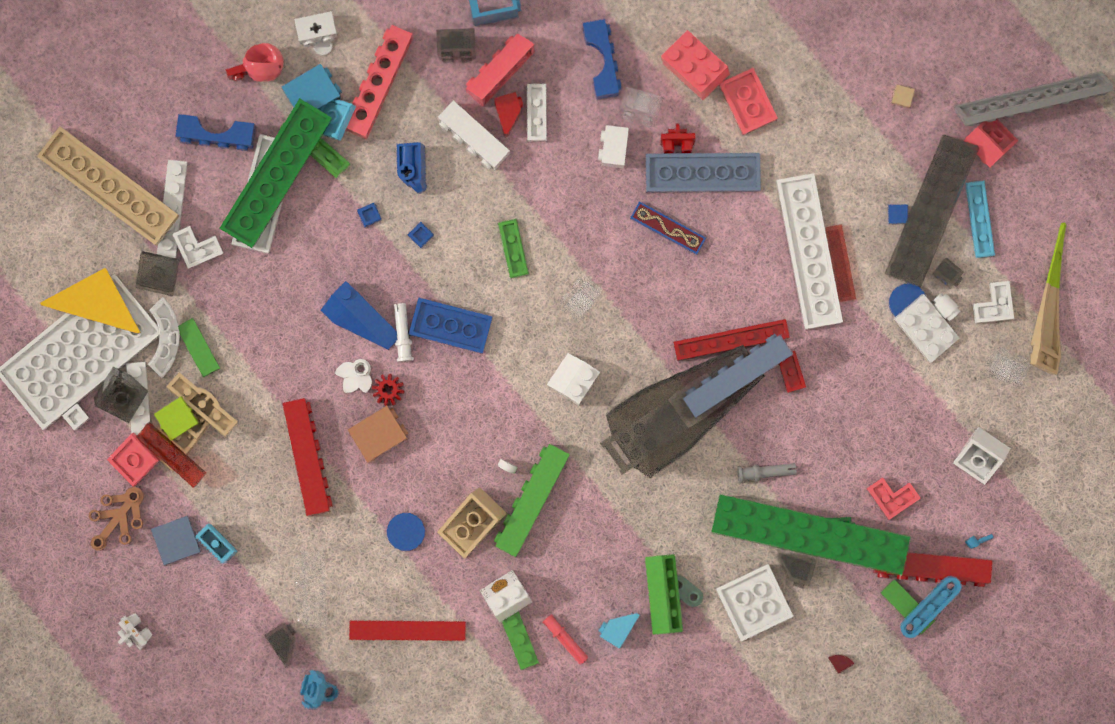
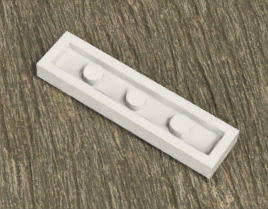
(142, 415)

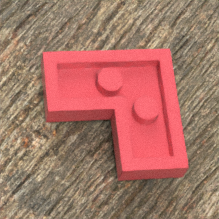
(890, 502)

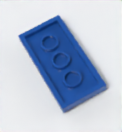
(450, 325)

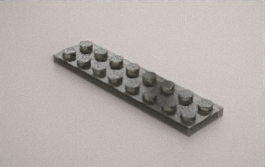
(931, 210)

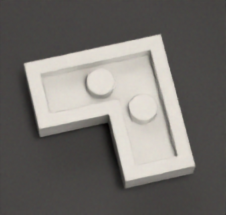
(195, 252)
(1000, 306)

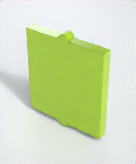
(176, 418)

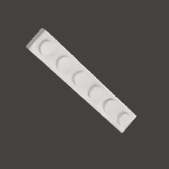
(173, 199)

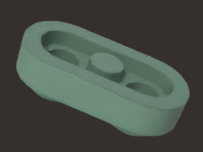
(688, 589)

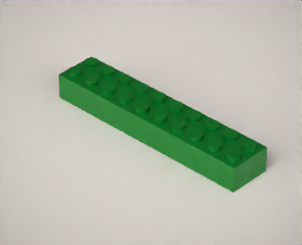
(811, 535)

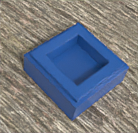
(897, 213)
(369, 214)
(420, 235)

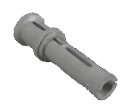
(756, 472)

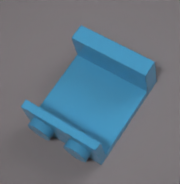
(494, 15)
(313, 88)

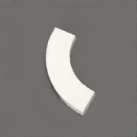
(168, 337)

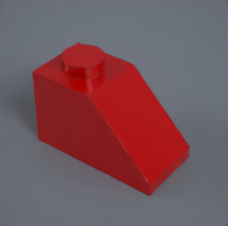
(508, 110)

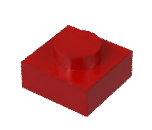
(236, 73)

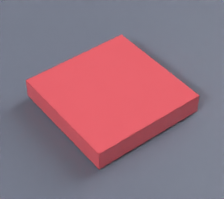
(133, 459)

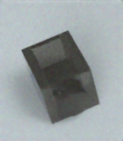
(948, 273)

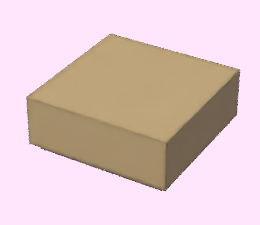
(902, 96)

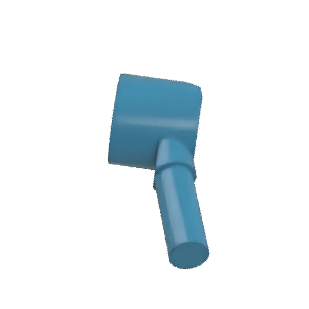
(973, 542)

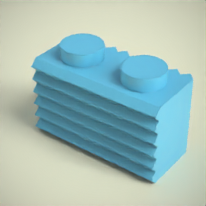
(216, 544)

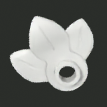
(353, 378)

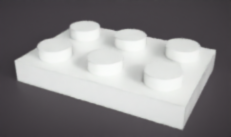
(926, 328)

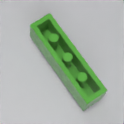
(663, 594)

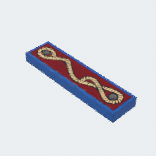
(667, 228)

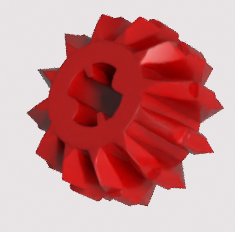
(395, 391)

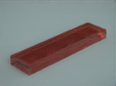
(840, 263)
(171, 455)

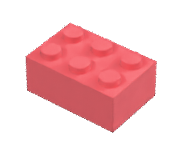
(695, 65)

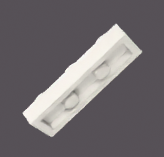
(536, 112)

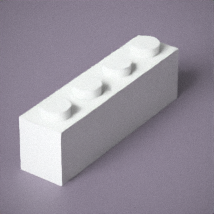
(475, 136)

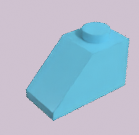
(618, 629)

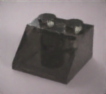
(120, 395)

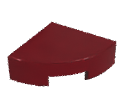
(840, 662)

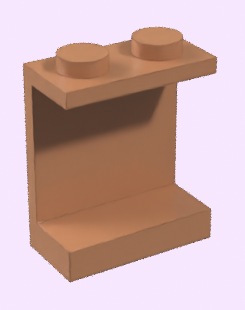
(378, 433)

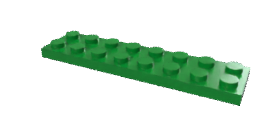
(276, 173)

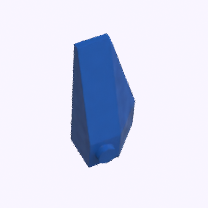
(356, 315)

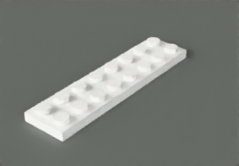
(809, 251)

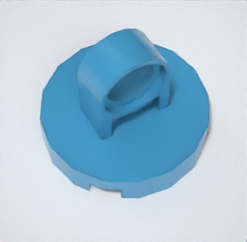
(314, 689)

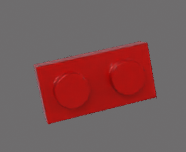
(792, 373)

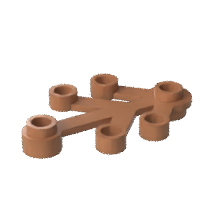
(119, 516)

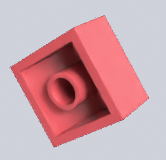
(992, 141)

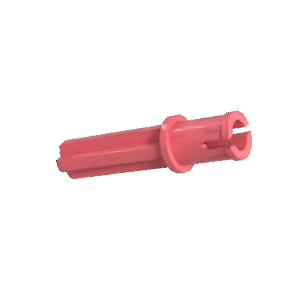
(565, 639)

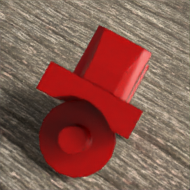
(677, 137)

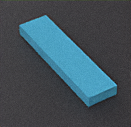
(980, 219)

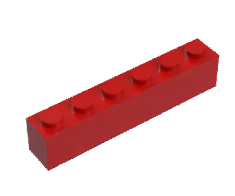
(306, 457)
(938, 567)

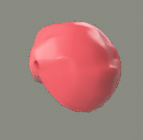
(263, 62)

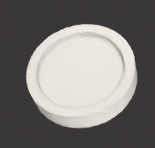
(322, 48)

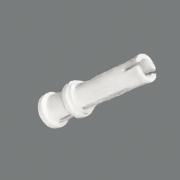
(403, 342)

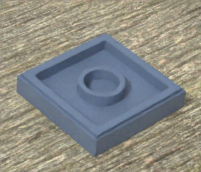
(175, 540)

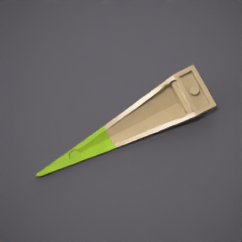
(1046, 335)

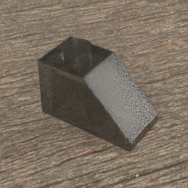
(796, 570)
(283, 642)

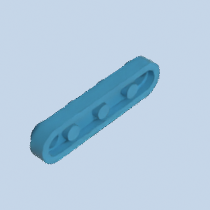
(930, 606)

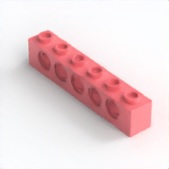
(391, 36)

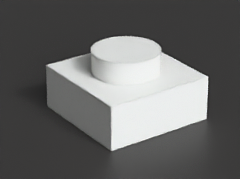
(76, 417)

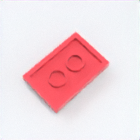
(748, 101)

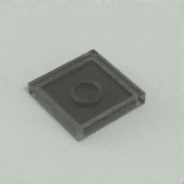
(157, 273)

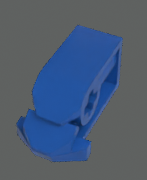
(412, 157)

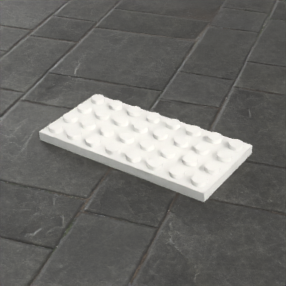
(73, 360)

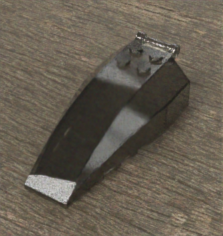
(658, 426)

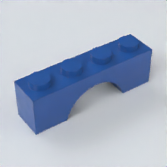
(596, 35)
(239, 135)

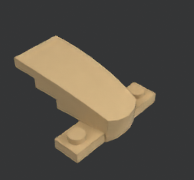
(206, 411)

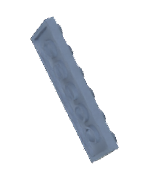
(703, 172)

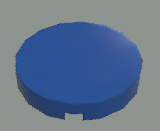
(902, 297)
(405, 531)

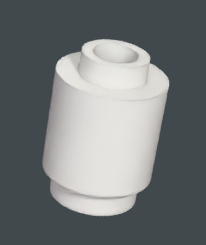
(946, 306)

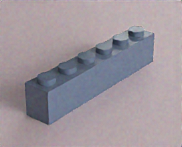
(737, 376)

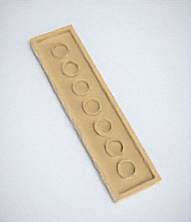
(108, 186)

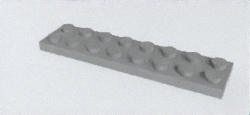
(1033, 98)

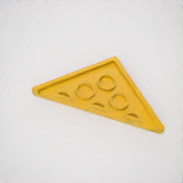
(95, 300)

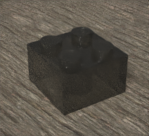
(456, 44)

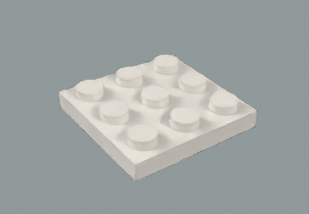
(754, 602)

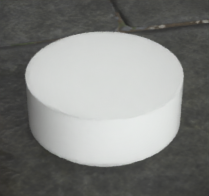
(507, 466)

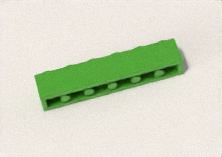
(532, 500)

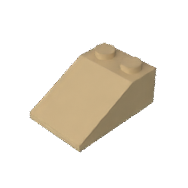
(472, 522)

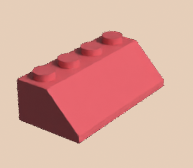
(500, 69)

